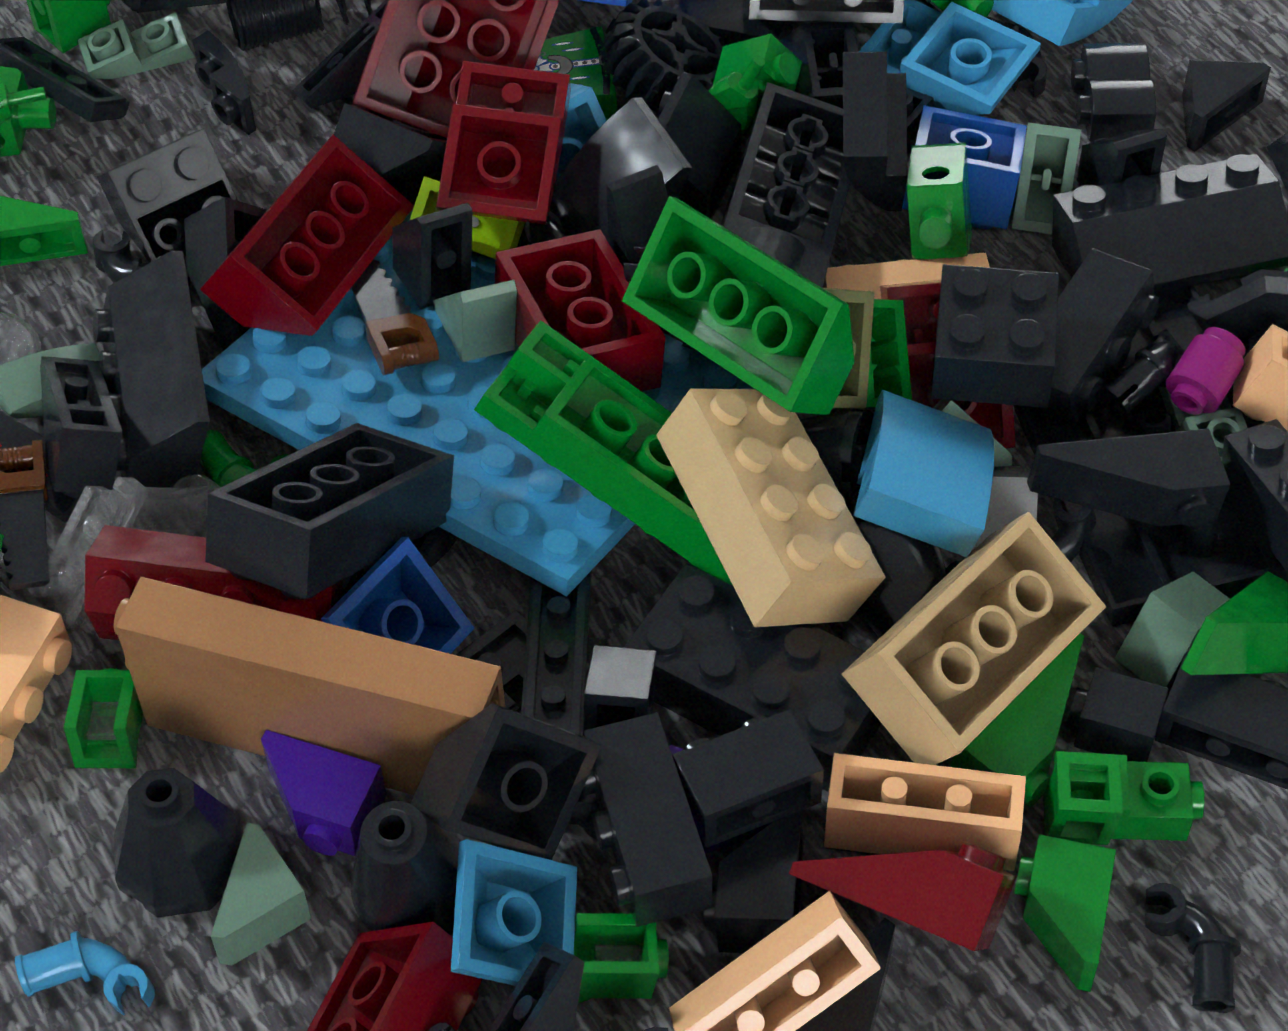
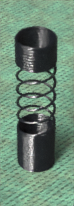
(275, 20)

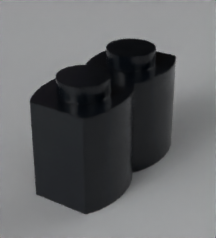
(1114, 89)

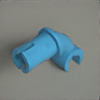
(82, 959)

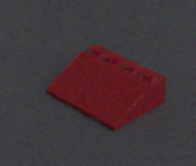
(422, 47)

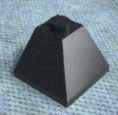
(389, 145)

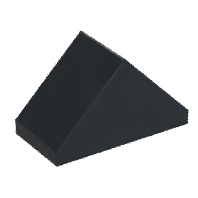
(1220, 95)

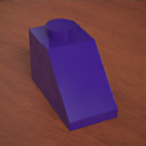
(323, 791)

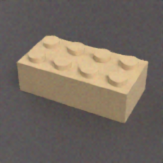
(769, 508)
(974, 642)

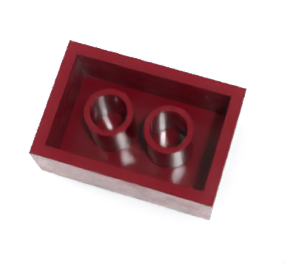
(579, 292)

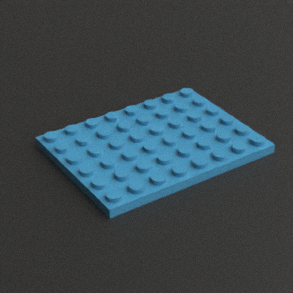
(500, 489)

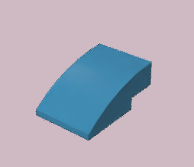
(1061, 20)
(954, 55)
(926, 474)

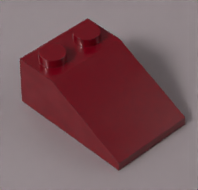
(934, 890)

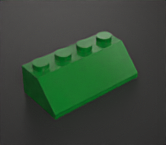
(744, 310)

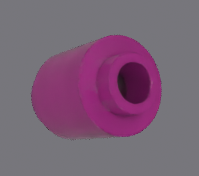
(1206, 371)

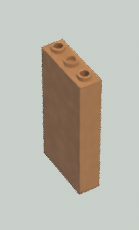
(245, 669)

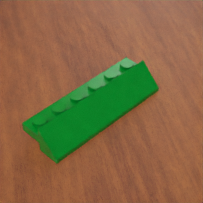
(599, 436)

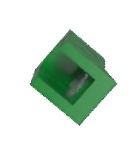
(103, 719)
(618, 956)

